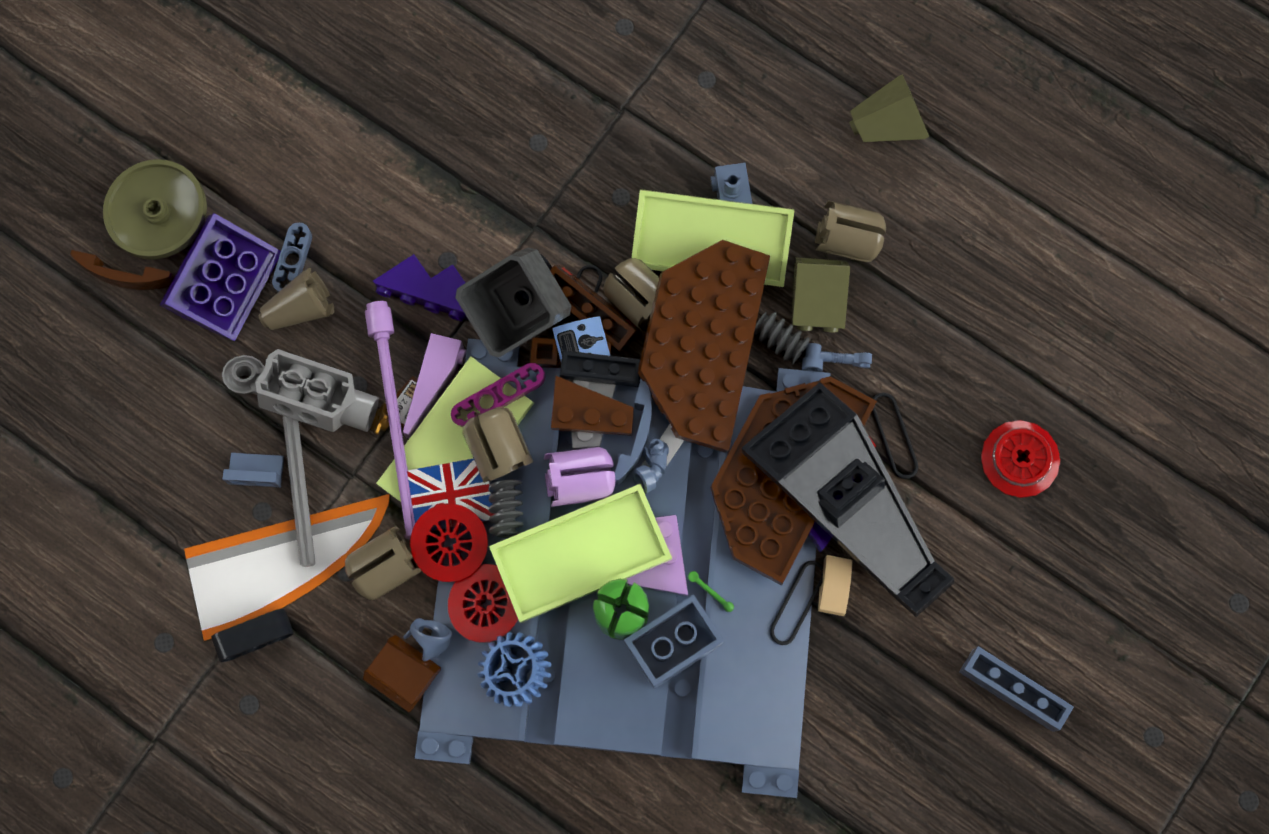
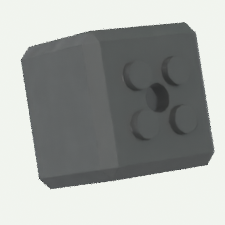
(495, 310)

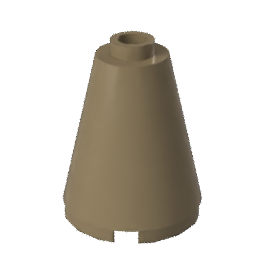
(297, 302)

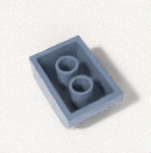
(674, 641)

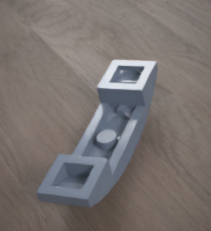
(627, 463)

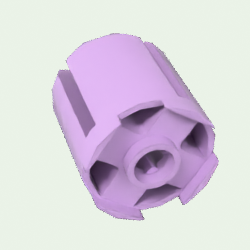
(579, 476)

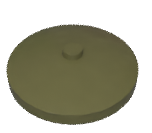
(154, 209)

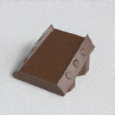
(401, 673)

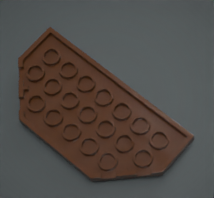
(703, 340)
(757, 516)

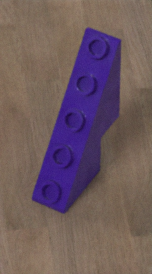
(413, 285)

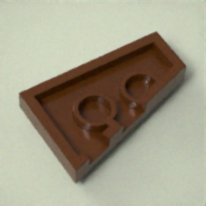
(588, 411)

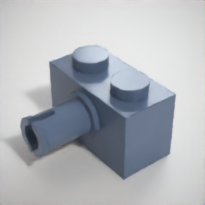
(731, 183)

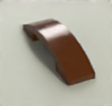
(151, 278)

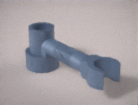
(815, 357)

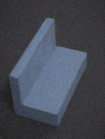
(254, 470)

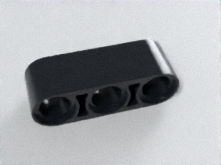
(252, 635)

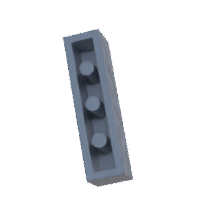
(1016, 689)

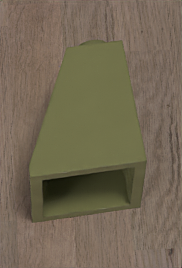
(820, 294)

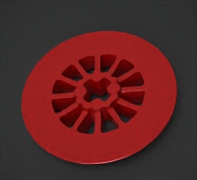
(425, 560)
(459, 613)

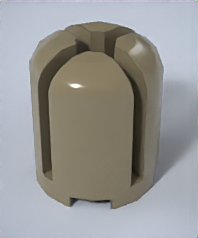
(850, 232)
(626, 298)
(496, 443)
(381, 565)

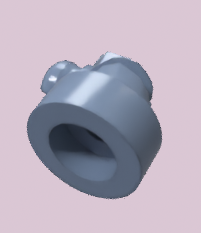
(656, 457)

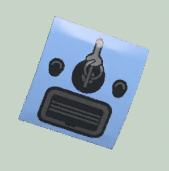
(582, 336)

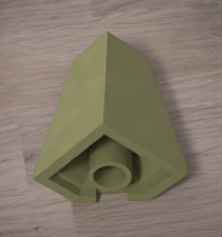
(889, 115)

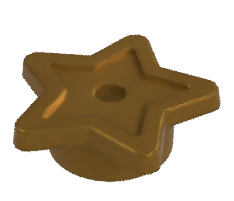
(380, 420)

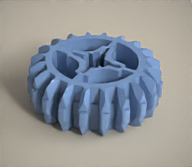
(503, 651)

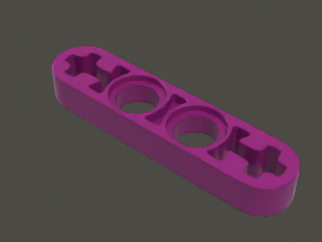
(496, 392)

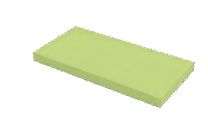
(682, 225)
(438, 437)
(580, 553)

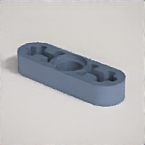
(290, 239)

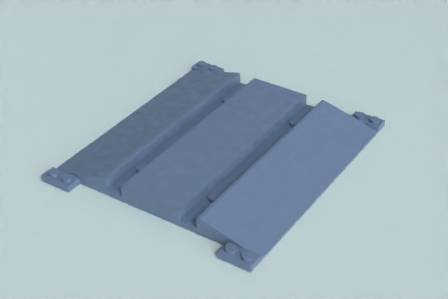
(726, 708)

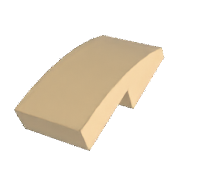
(835, 585)

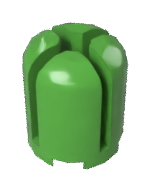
(613, 595)

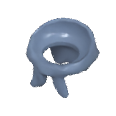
(431, 645)

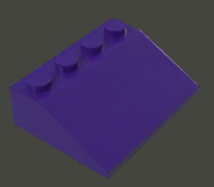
(221, 277)

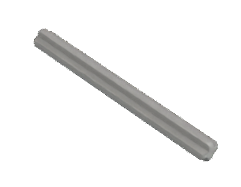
(299, 492)

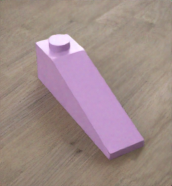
(436, 373)

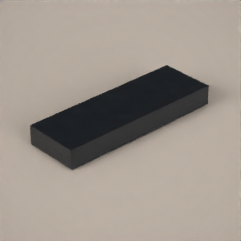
(600, 368)

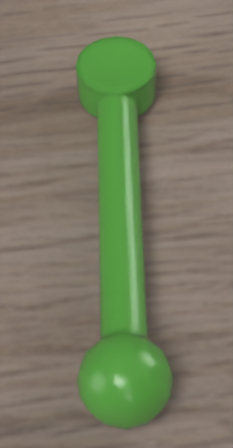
(694, 577)

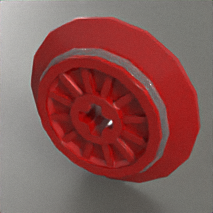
(1020, 478)

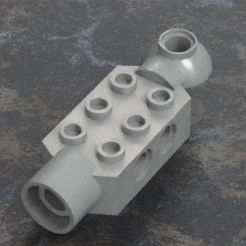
(302, 390)

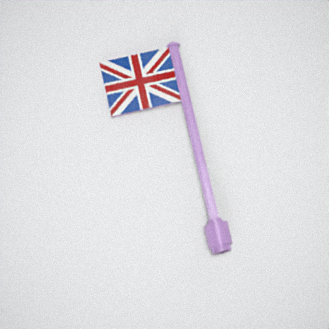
(431, 485)

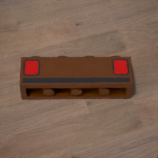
(588, 304)

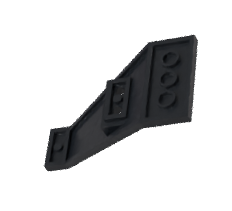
(817, 454)

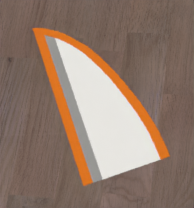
(262, 567)

